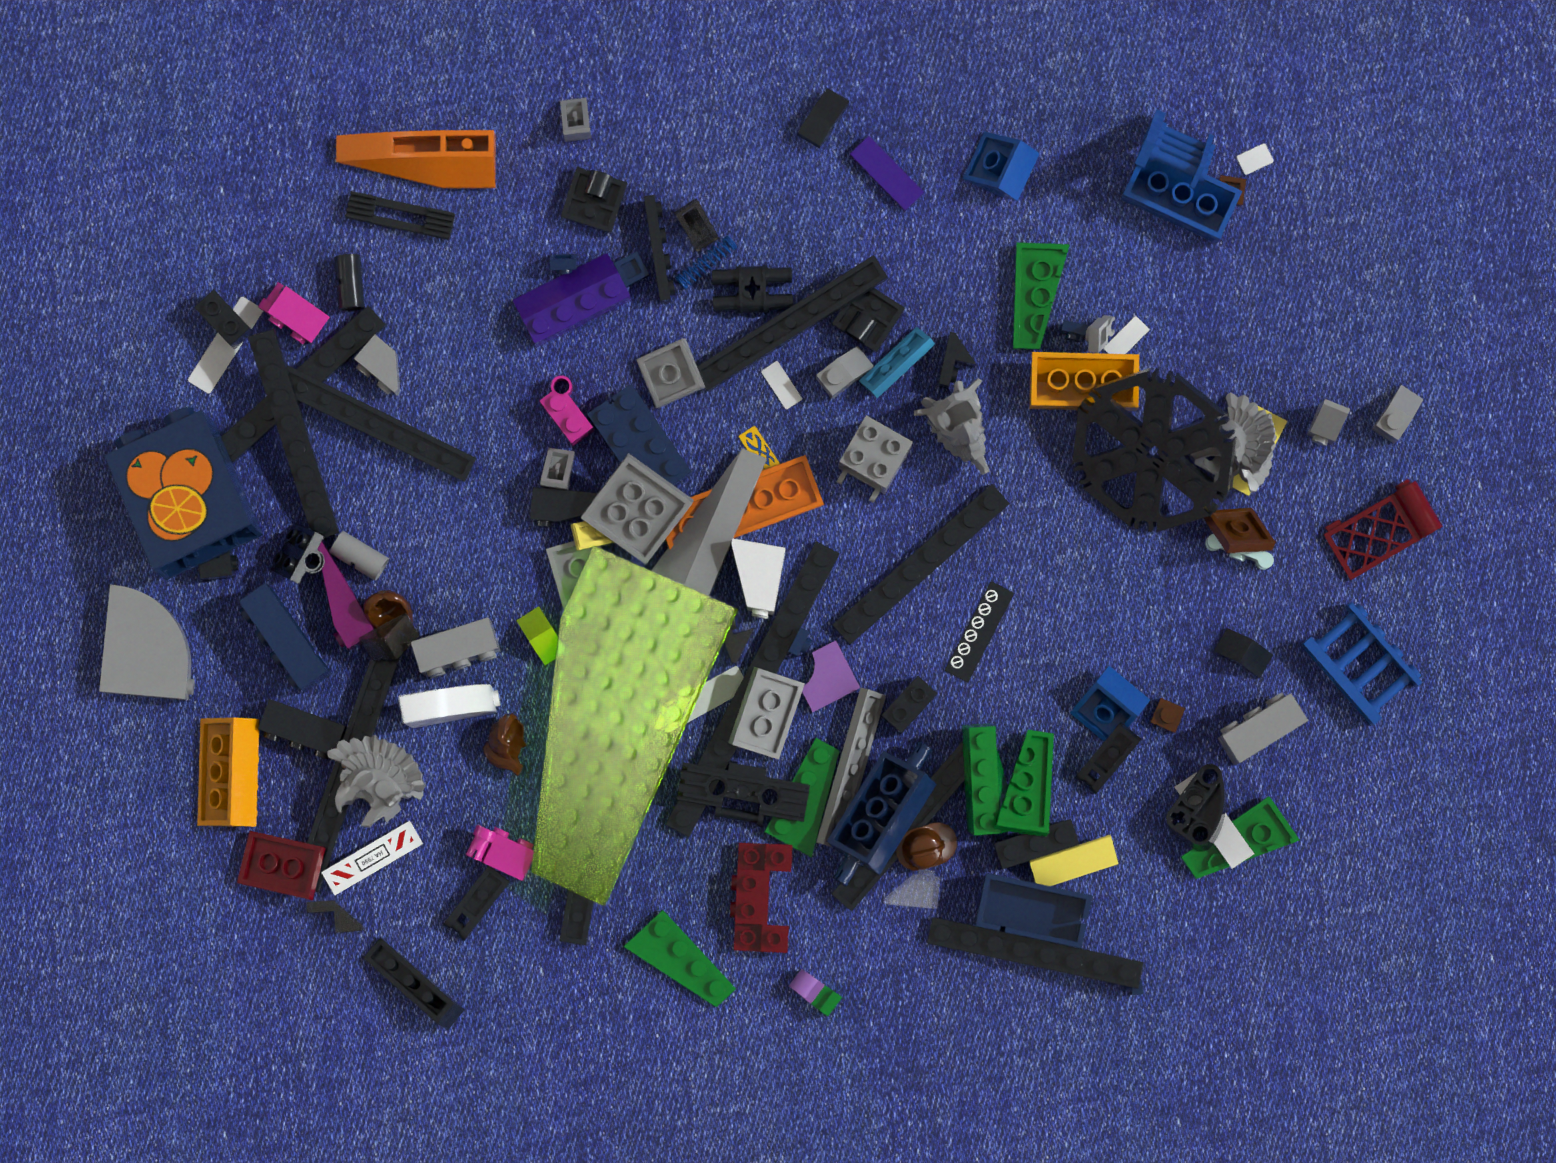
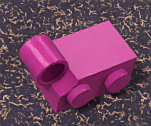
(566, 413)

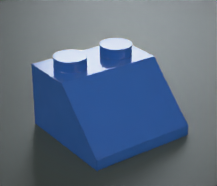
(1001, 165)
(1109, 703)

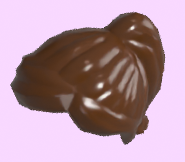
(386, 606)
(505, 744)

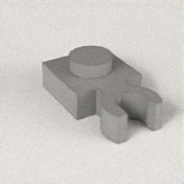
(1098, 333)

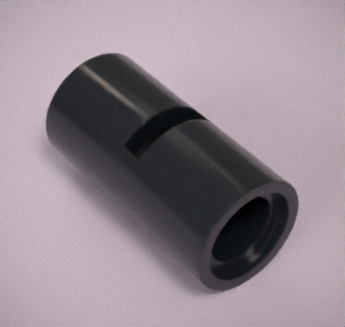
(350, 287)

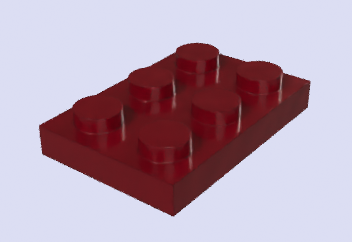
(281, 865)

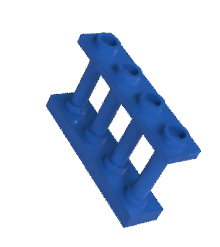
(1175, 149)
(1352, 688)

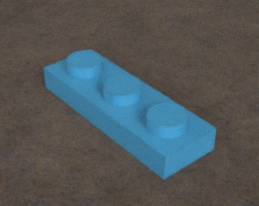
(897, 362)

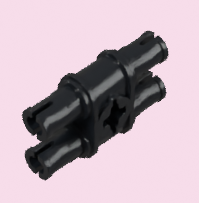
(742, 278)

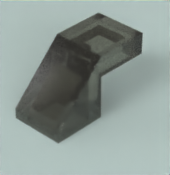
(343, 918)

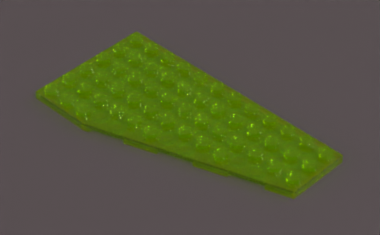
(620, 699)

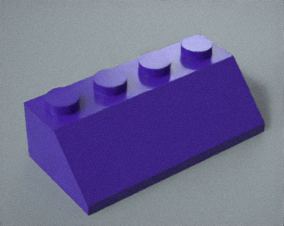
(572, 300)

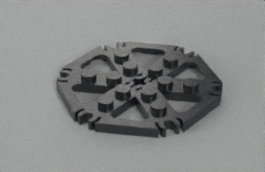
(1171, 445)

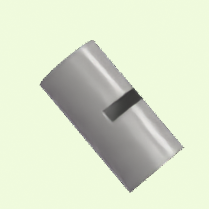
(356, 552)

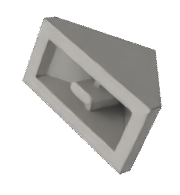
(575, 119)
(557, 469)

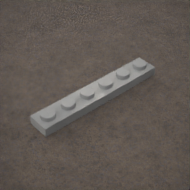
(852, 759)

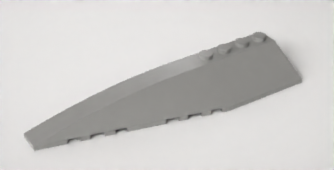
(707, 536)

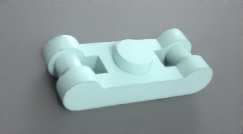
(1261, 558)

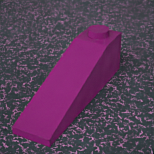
(345, 608)

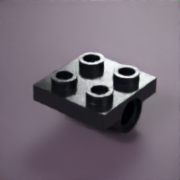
(594, 199)
(869, 318)
(291, 558)

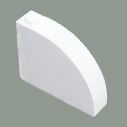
(448, 705)

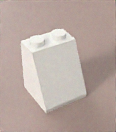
(759, 574)

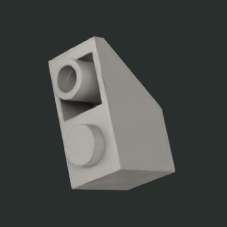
(382, 363)

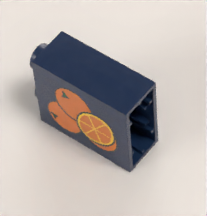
(182, 492)

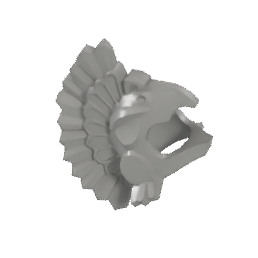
(959, 423)
(1253, 443)
(378, 774)

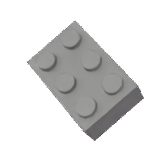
(456, 648)
(1261, 727)

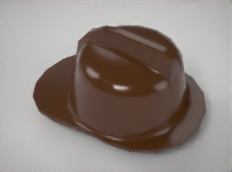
(927, 846)

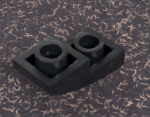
(823, 118)

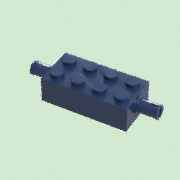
(881, 813)

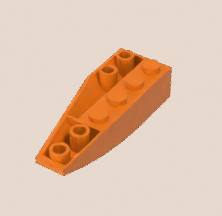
(427, 157)

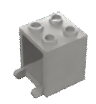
(874, 456)

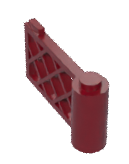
(1414, 512)

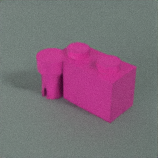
(293, 312)
(500, 852)

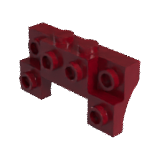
(752, 897)

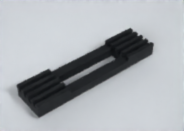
(362, 208)

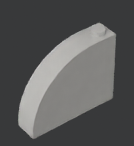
(144, 648)

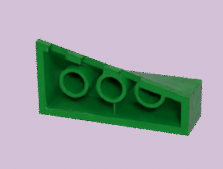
(983, 778)

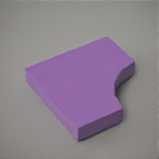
(830, 679)

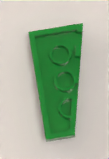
(1036, 283)
(817, 772)
(1029, 789)
(1261, 828)
(676, 955)

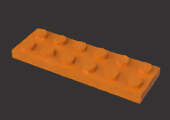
(778, 495)

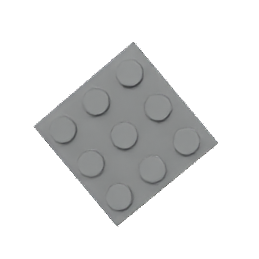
(637, 508)

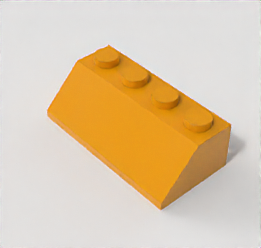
(1066, 379)
(228, 772)

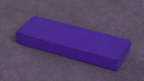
(886, 173)

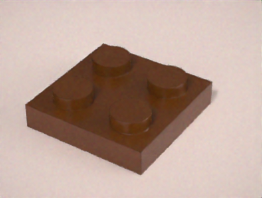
(1240, 530)

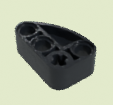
(1203, 817)

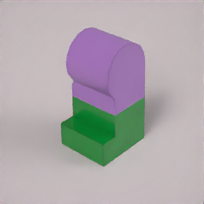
(815, 992)

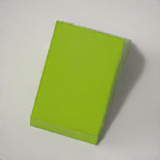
(540, 634)

